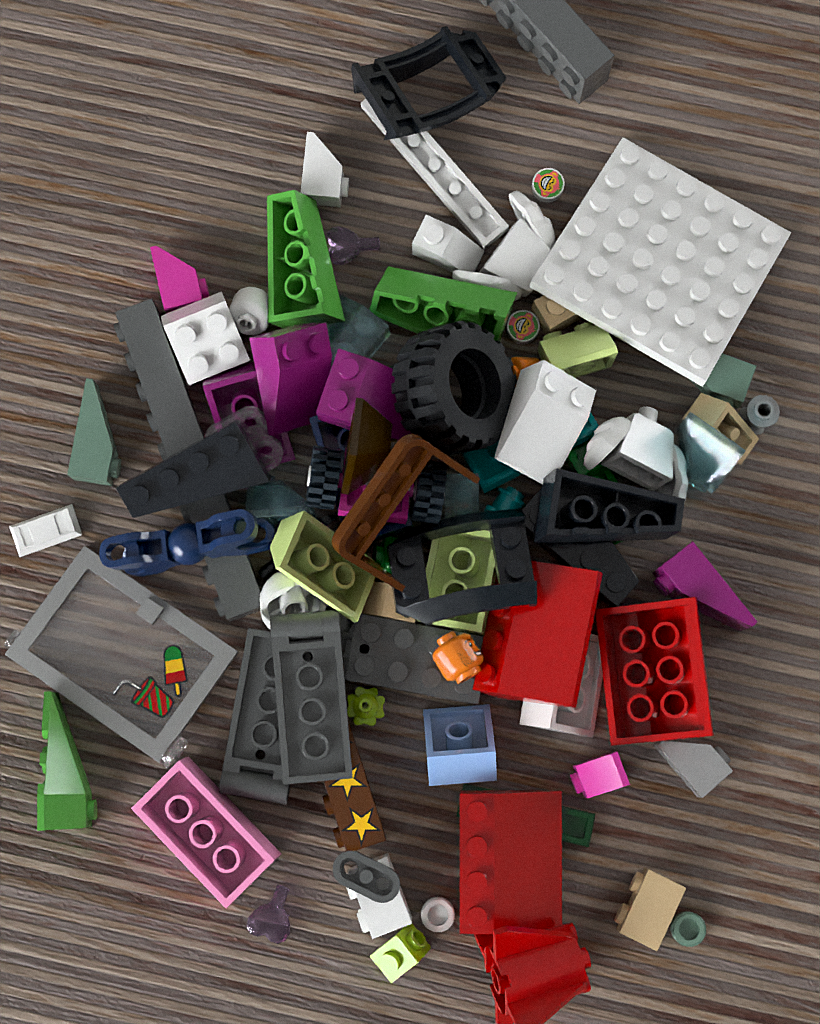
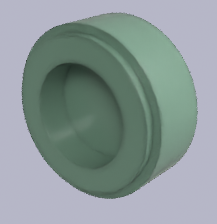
(688, 928)

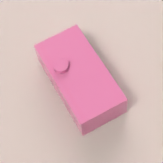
(206, 831)

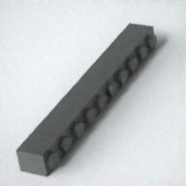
(179, 427)

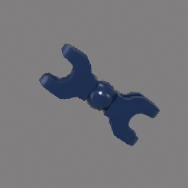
(188, 543)

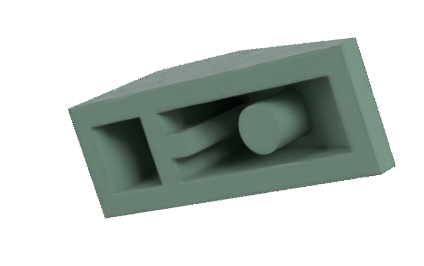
(729, 380)
(94, 449)

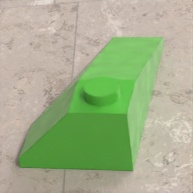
(65, 795)

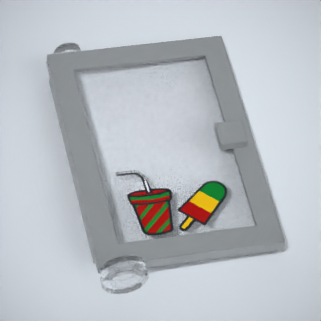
(122, 655)

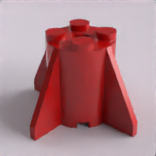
(533, 971)

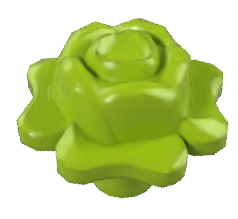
(365, 706)

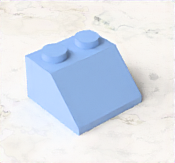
(460, 745)

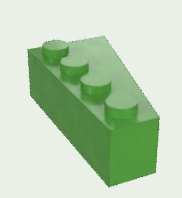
(299, 264)
(429, 301)

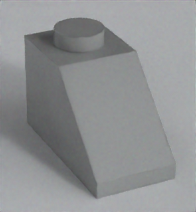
(696, 764)

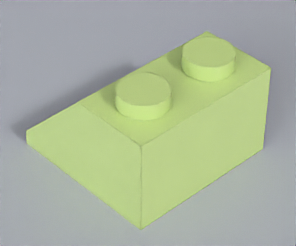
(580, 351)

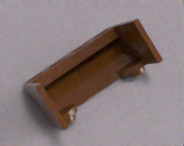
(381, 500)

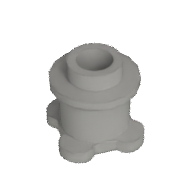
(754, 419)

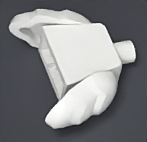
(519, 253)
(641, 452)

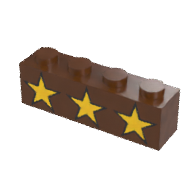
(354, 807)

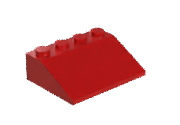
(541, 648)
(654, 672)
(510, 859)

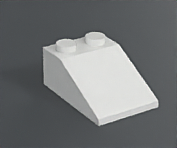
(543, 420)

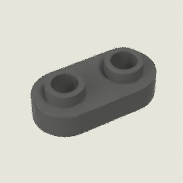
(365, 878)

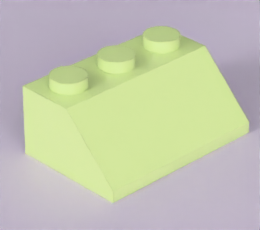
(306, 555)
(457, 565)

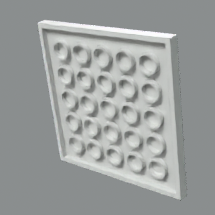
(661, 261)

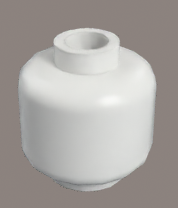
(250, 310)

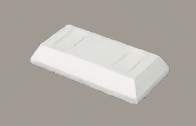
(45, 530)

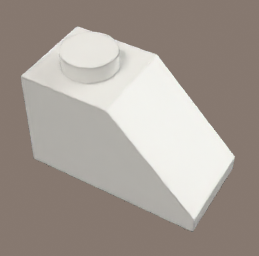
(322, 174)
(446, 246)

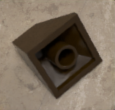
(367, 445)

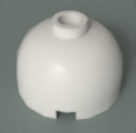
(284, 596)

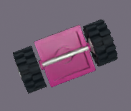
(425, 493)

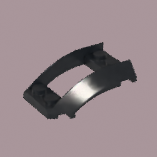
(392, 108)
(511, 560)

